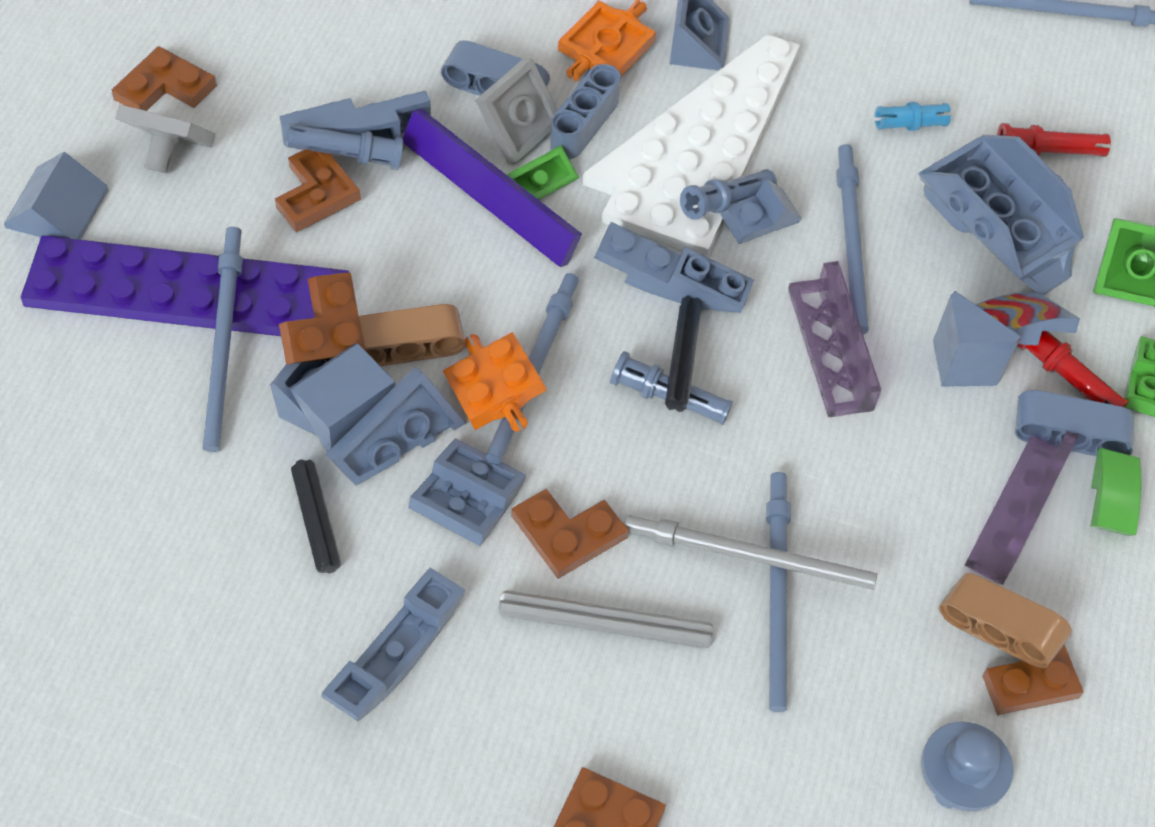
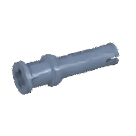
(362, 147)
(718, 195)
(653, 382)

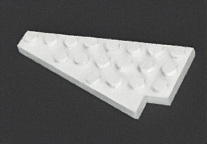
(692, 142)

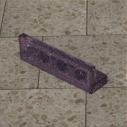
(849, 339)
(1019, 507)

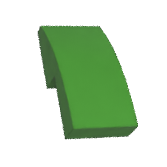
(1141, 379)
(1118, 492)

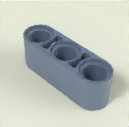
(478, 67)
(586, 110)
(1095, 423)

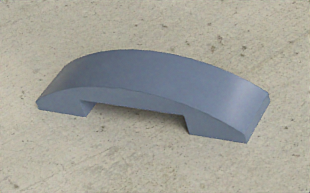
(397, 648)

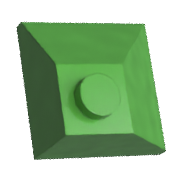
(1128, 262)

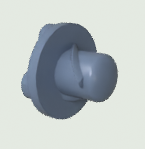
(966, 766)

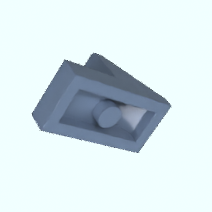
(761, 213)

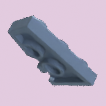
(396, 424)

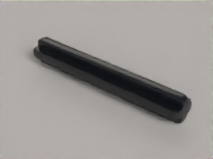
(683, 354)

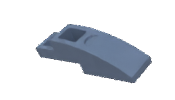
(382, 119)
(673, 274)

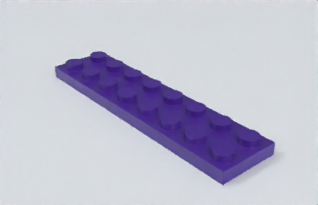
(164, 285)

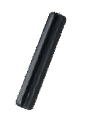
(315, 516)

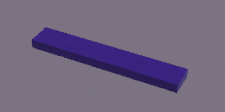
(491, 188)

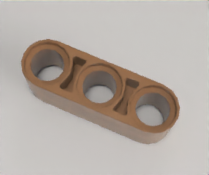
(412, 334)
(1005, 620)

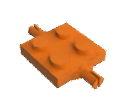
(608, 38)
(494, 381)

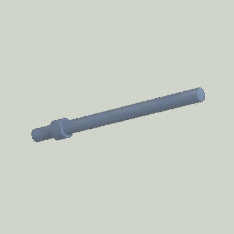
(1138, 15)
(847, 181)
(229, 268)
(557, 310)
(778, 516)

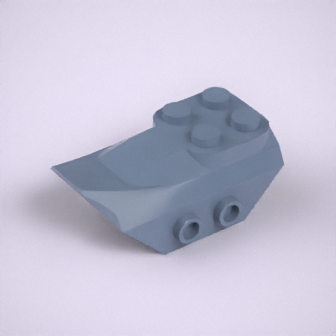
(1010, 205)

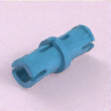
(912, 116)

